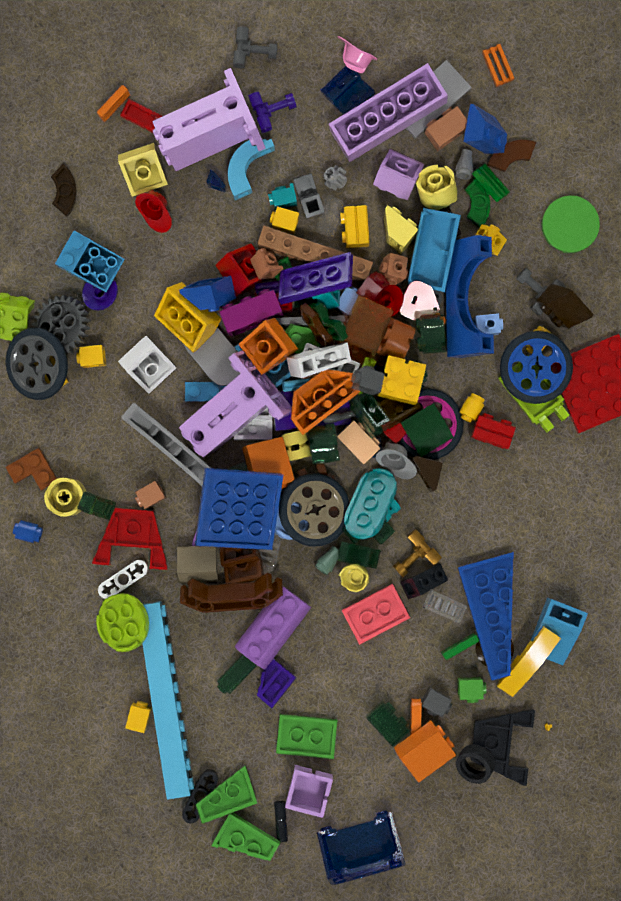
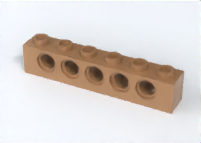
(307, 251)

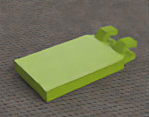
(539, 412)

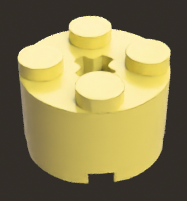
(436, 187)
(55, 493)

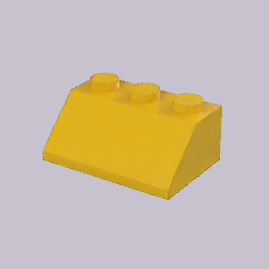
(184, 319)

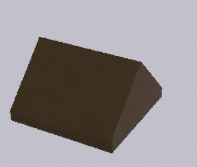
(429, 471)

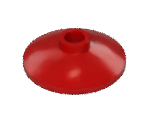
(394, 296)

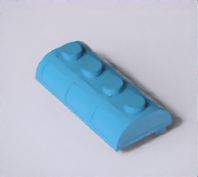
(434, 248)

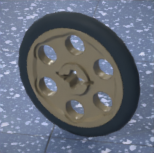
(290, 520)

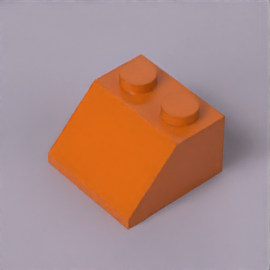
(268, 345)

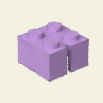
(307, 791)

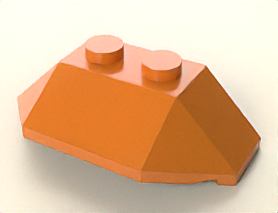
(320, 398)

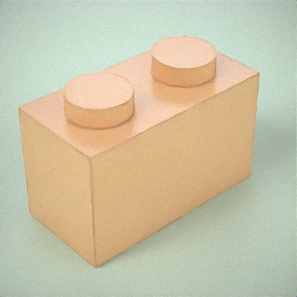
(359, 442)

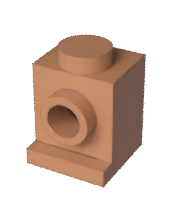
(265, 264)

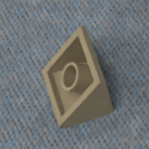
(197, 563)

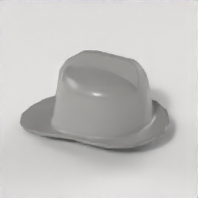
(395, 459)

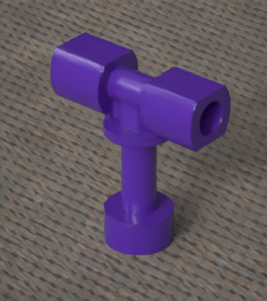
(264, 110)

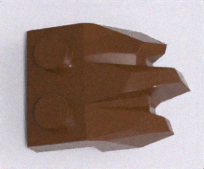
(241, 564)

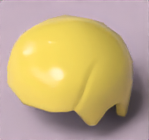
(354, 577)

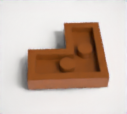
(35, 465)

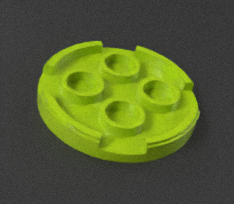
(122, 622)

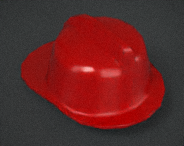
(154, 210)

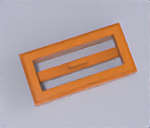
(504, 61)
(113, 103)

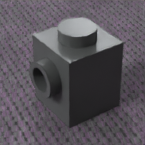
(367, 380)
(436, 702)

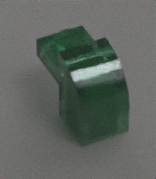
(358, 555)

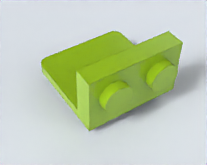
(14, 315)

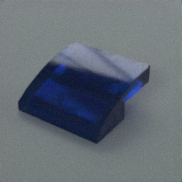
(347, 90)

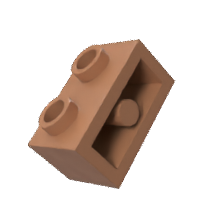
(447, 128)

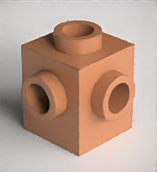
(394, 268)

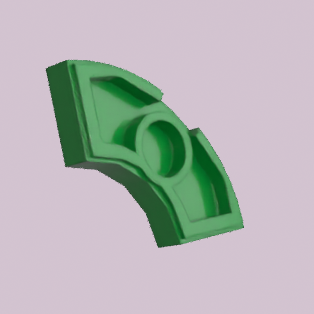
(479, 203)

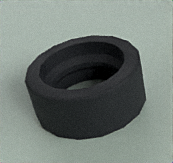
(468, 772)

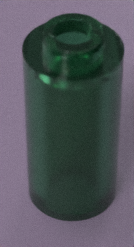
(235, 674)

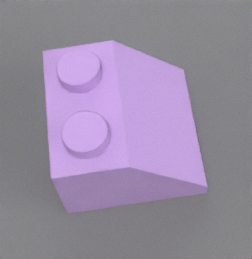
(398, 174)

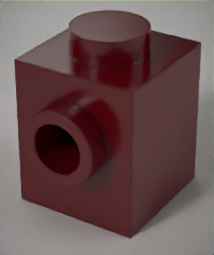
(373, 286)

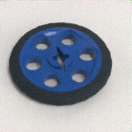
(537, 341)

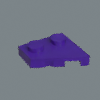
(274, 683)

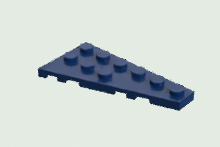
(490, 603)

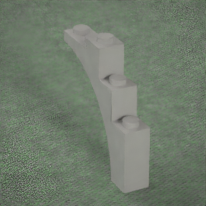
(166, 442)

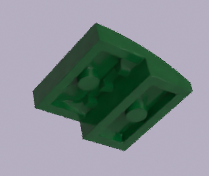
(427, 430)

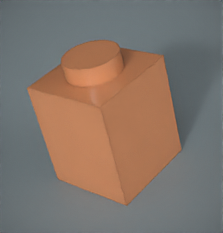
(150, 495)

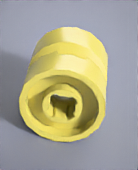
(296, 438)

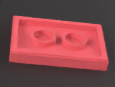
(375, 614)

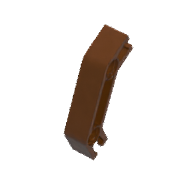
(231, 596)

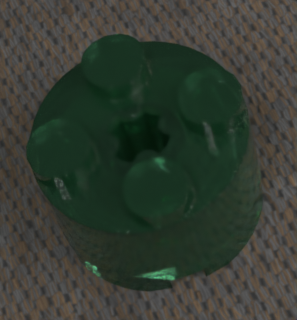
(432, 334)
(323, 444)

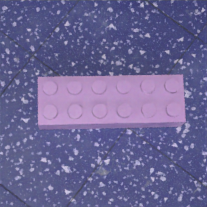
(388, 112)

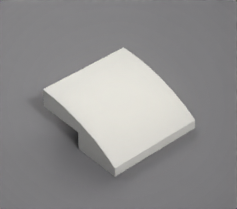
(258, 429)

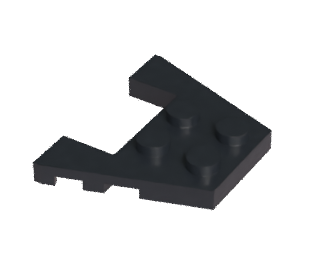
(496, 736)

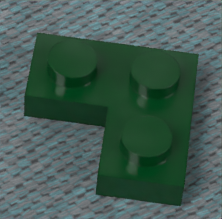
(333, 327)

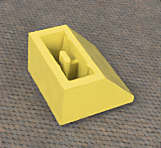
(398, 230)

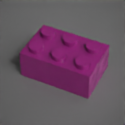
(250, 312)

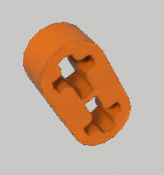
(415, 715)

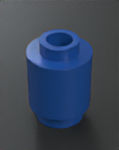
(27, 531)

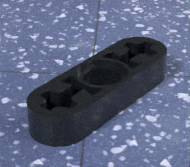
(202, 780)

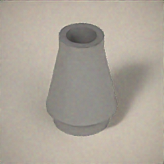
(465, 165)

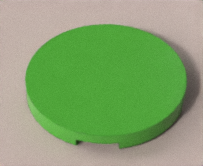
(570, 224)

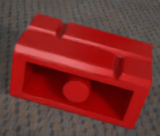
(493, 431)

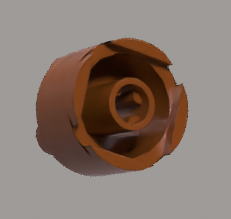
(396, 339)

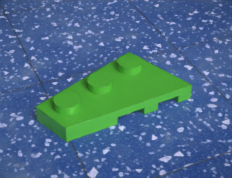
(228, 797)
(246, 838)

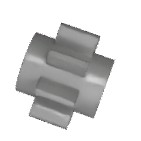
(335, 177)

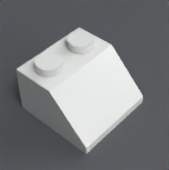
(147, 364)

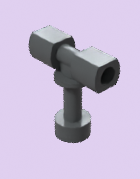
(244, 48)
(525, 276)

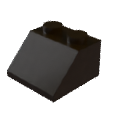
(563, 306)

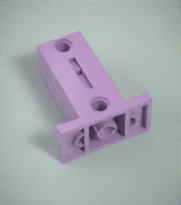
(206, 126)
(234, 407)

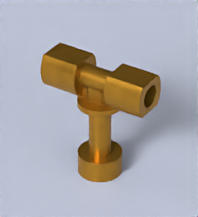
(420, 549)

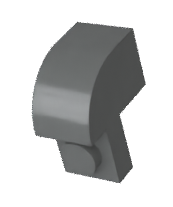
(308, 195)

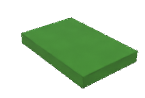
(306, 736)

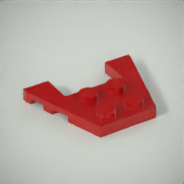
(132, 529)

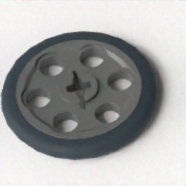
(52, 347)

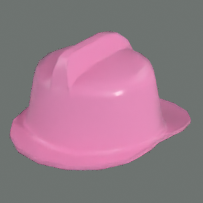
(355, 58)

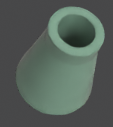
(327, 561)

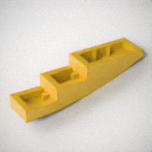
(529, 661)

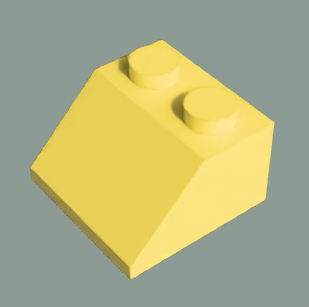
(142, 169)

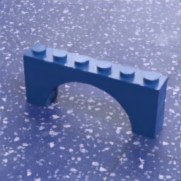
(462, 334)

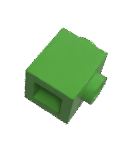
(471, 689)

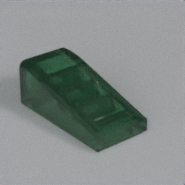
(95, 504)

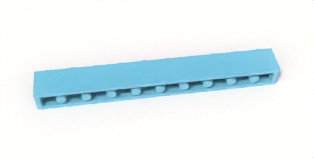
(165, 704)

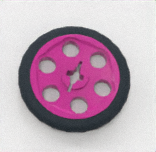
(450, 411)

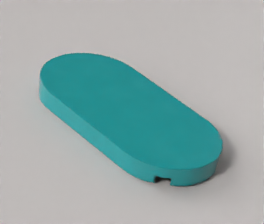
(370, 503)

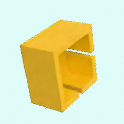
(403, 380)

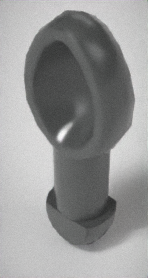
(339, 416)

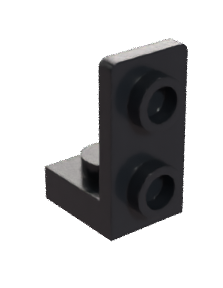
(424, 582)

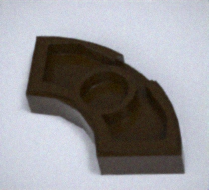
(66, 190)

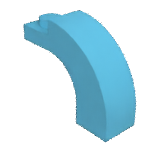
(239, 164)

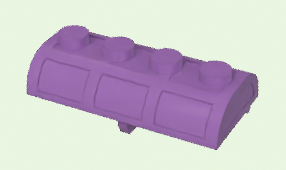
(272, 628)

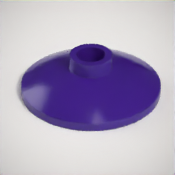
(93, 298)

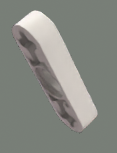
(108, 582)

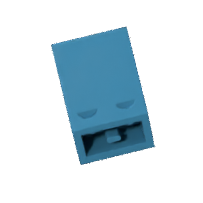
(89, 261)
(565, 623)

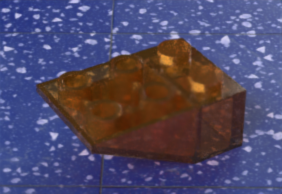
(365, 328)

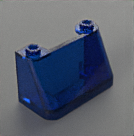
(361, 849)

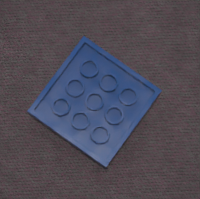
(238, 509)

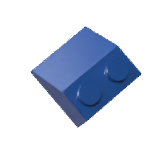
(484, 131)
(210, 293)

